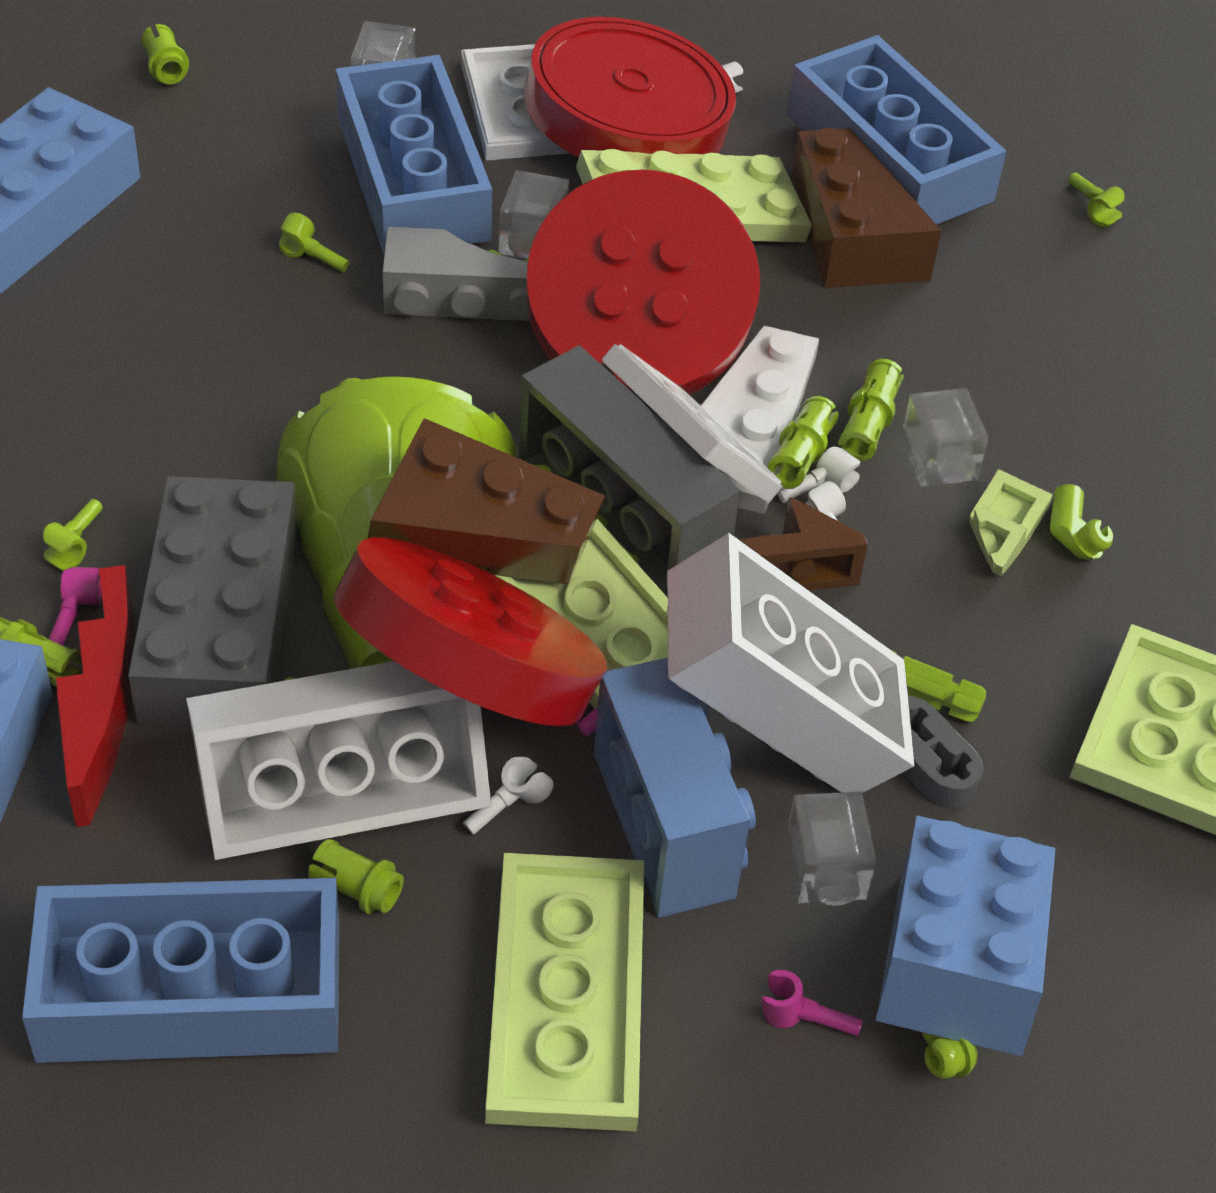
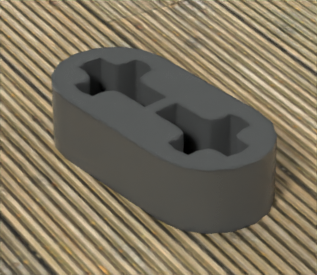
(941, 747)

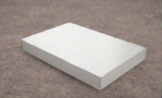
(496, 90)
(692, 422)

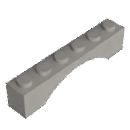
(446, 277)

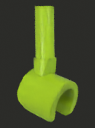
(1102, 203)
(298, 239)
(65, 543)

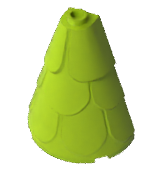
(344, 462)

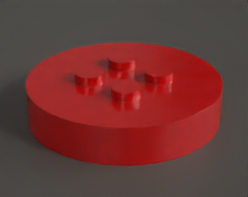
(627, 89)
(645, 268)
(469, 632)

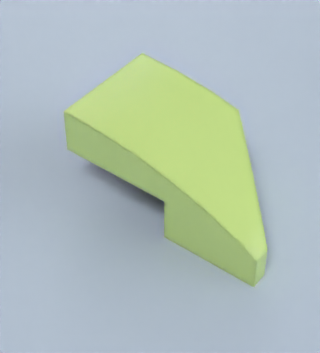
(1007, 518)

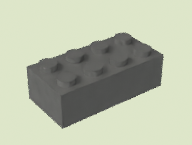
(598, 434)
(213, 594)

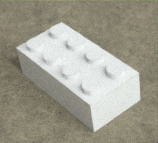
(787, 667)
(334, 757)

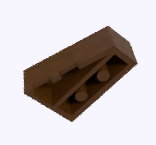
(859, 214)
(486, 508)

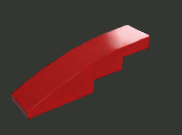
(98, 701)

